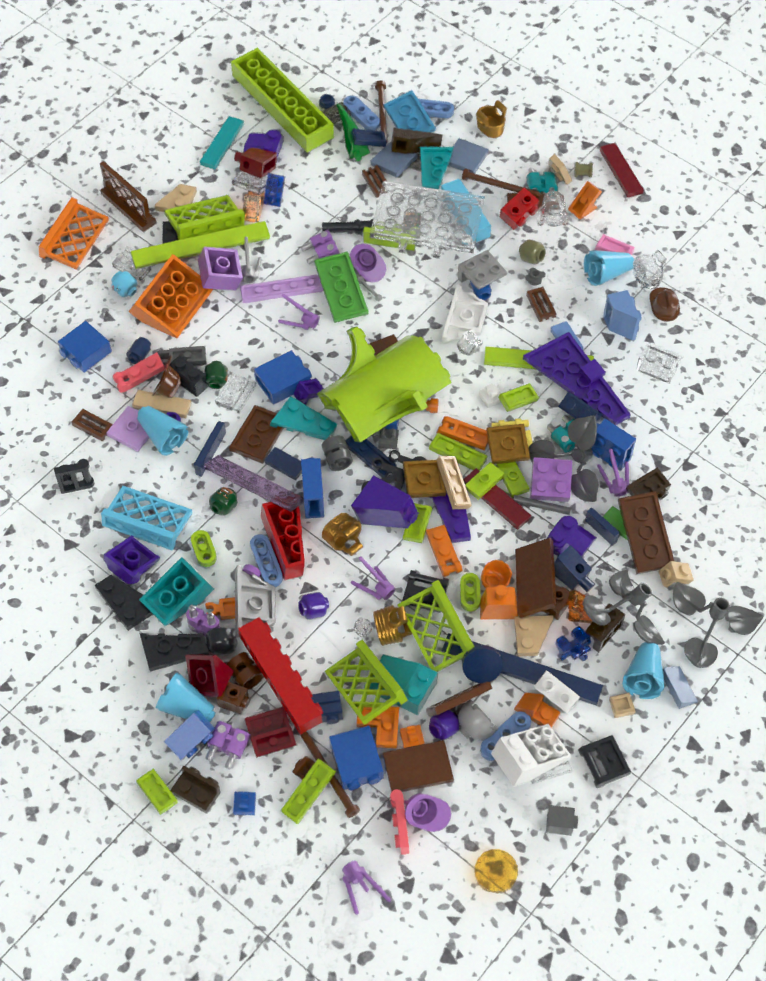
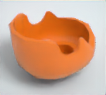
(495, 574)

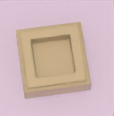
(622, 705)

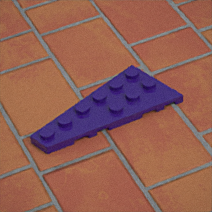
(561, 363)

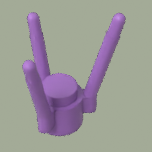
(309, 319)
(619, 486)
(383, 587)
(355, 874)

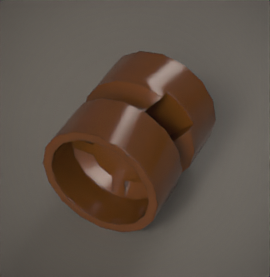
(245, 671)

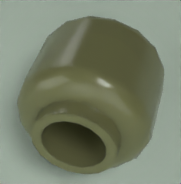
(532, 251)

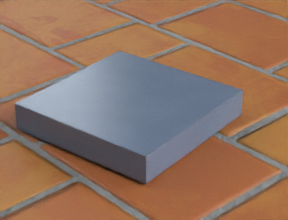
(467, 155)
(392, 162)

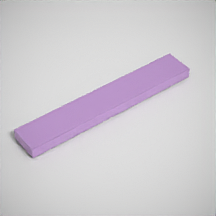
(276, 288)

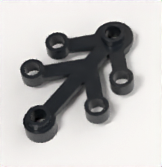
(397, 473)

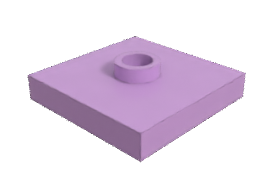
(128, 430)

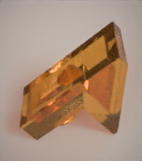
(253, 206)
(576, 608)

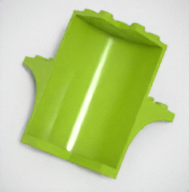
(384, 385)

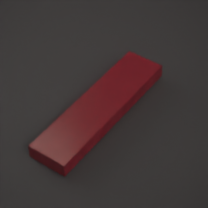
(621, 170)
(503, 504)

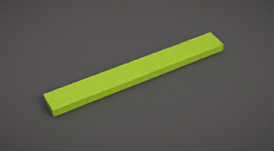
(194, 245)

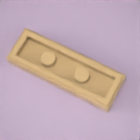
(162, 403)
(453, 482)

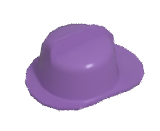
(368, 262)
(427, 812)

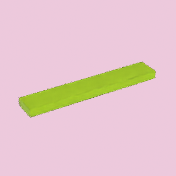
(509, 357)

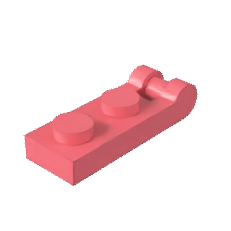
(138, 373)
(399, 821)

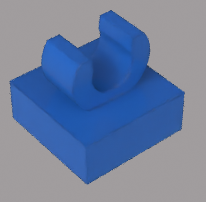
(244, 803)

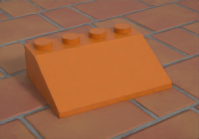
(171, 298)

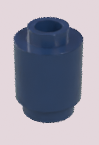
(138, 350)

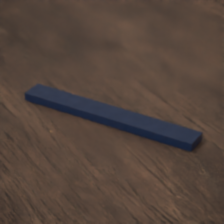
(532, 672)

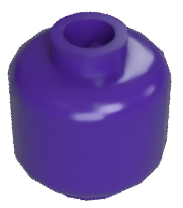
(313, 605)
(444, 725)

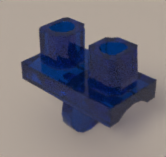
(274, 189)
(576, 648)

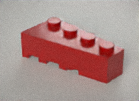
(285, 537)

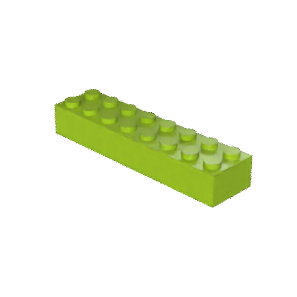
(282, 100)

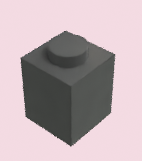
(561, 820)

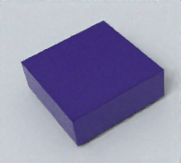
(592, 371)

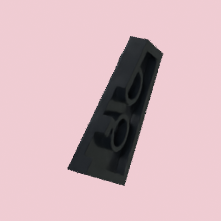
(123, 601)
(170, 650)

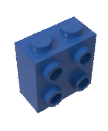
(84, 346)
(612, 437)

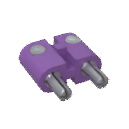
(323, 245)
(201, 622)
(227, 740)

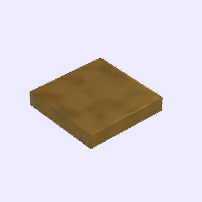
(508, 444)
(423, 479)

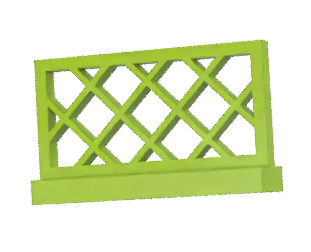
(207, 223)
(448, 614)
(381, 676)

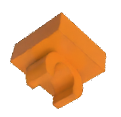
(411, 736)

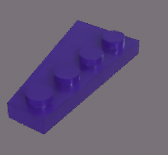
(453, 519)

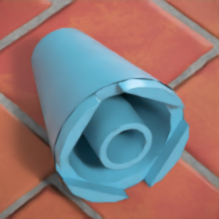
(606, 265)
(162, 429)
(645, 672)
(183, 700)

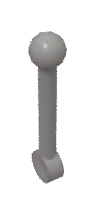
(378, 297)

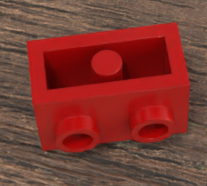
(519, 209)

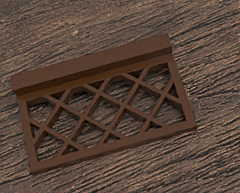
(126, 198)

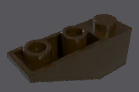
(410, 141)

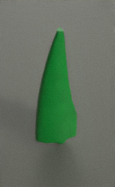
(348, 124)

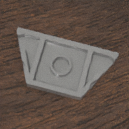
(253, 599)

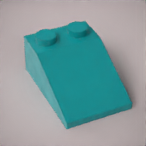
(176, 592)
(414, 679)

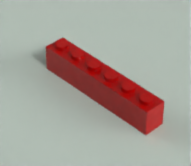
(280, 675)

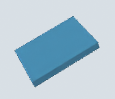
(408, 113)

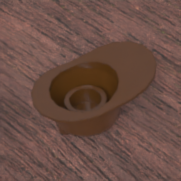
(664, 304)
(169, 381)

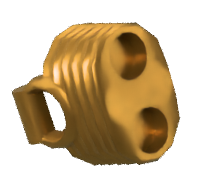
(490, 121)
(340, 530)
(388, 623)

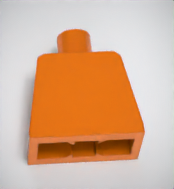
(498, 603)

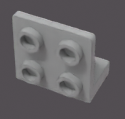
(481, 270)

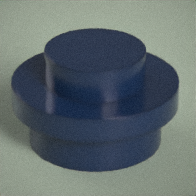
(326, 101)

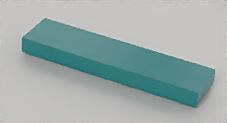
(221, 142)

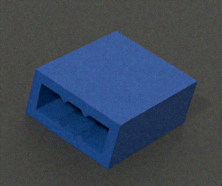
(281, 376)
(312, 488)
(356, 758)

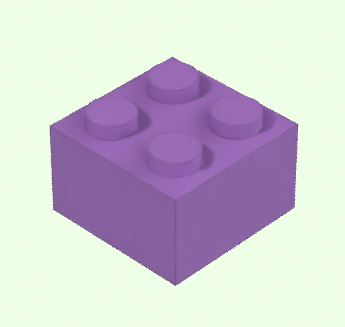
(220, 268)
(551, 479)

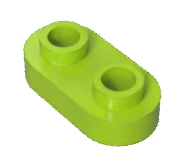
(203, 550)
(470, 593)

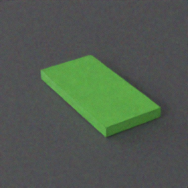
(341, 287)

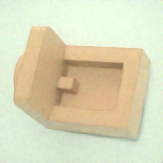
(675, 572)

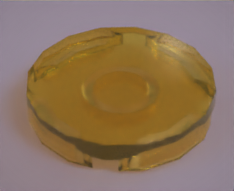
(496, 871)

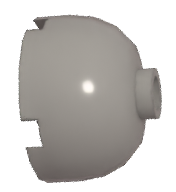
(475, 722)

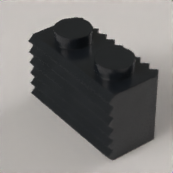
(190, 376)

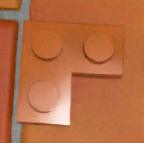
(386, 726)

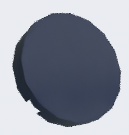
(482, 664)

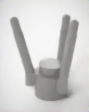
(248, 272)

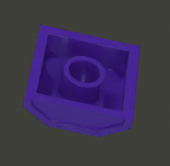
(270, 141)
(568, 533)
(130, 560)

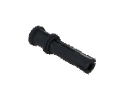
(342, 227)

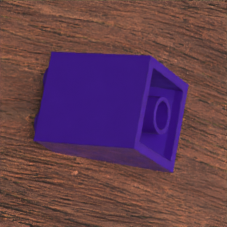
(384, 505)

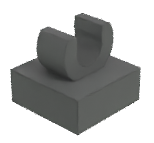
(388, 438)

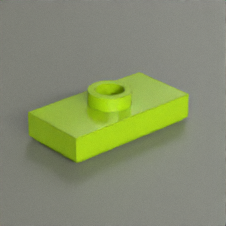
(518, 397)
(513, 478)
(484, 481)
(417, 530)
(156, 791)

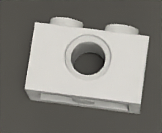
(557, 692)

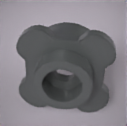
(535, 276)

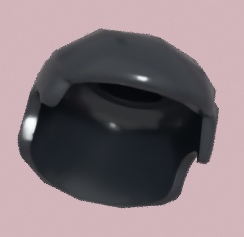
(221, 641)

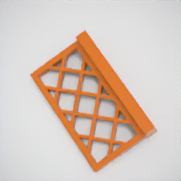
(59, 230)

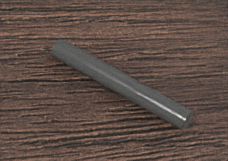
(542, 505)

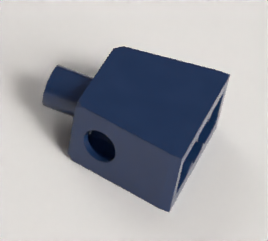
(573, 570)

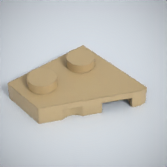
(559, 169)
(177, 197)
(531, 633)

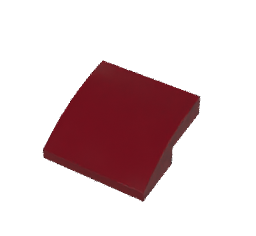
(270, 732)

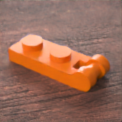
(464, 432)
(443, 550)

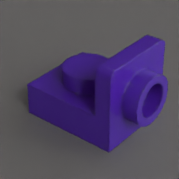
(307, 390)

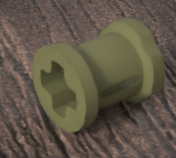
(583, 169)

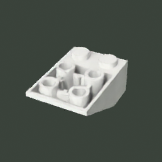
(529, 754)

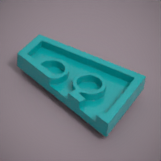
(434, 165)
(301, 418)

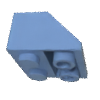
(622, 314)

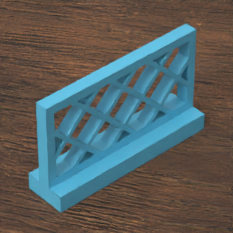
(140, 527)

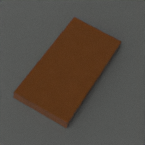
(645, 532)
(535, 578)

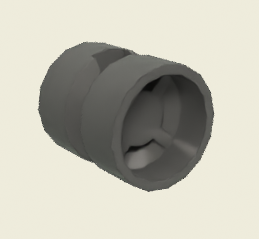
(337, 453)

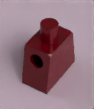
(256, 161)

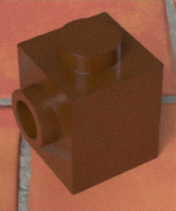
(562, 599)
(234, 698)

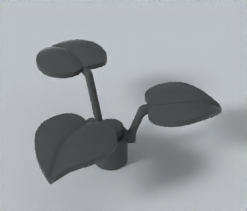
(583, 433)
(622, 586)
(741, 619)

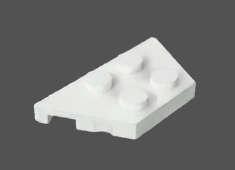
(465, 314)

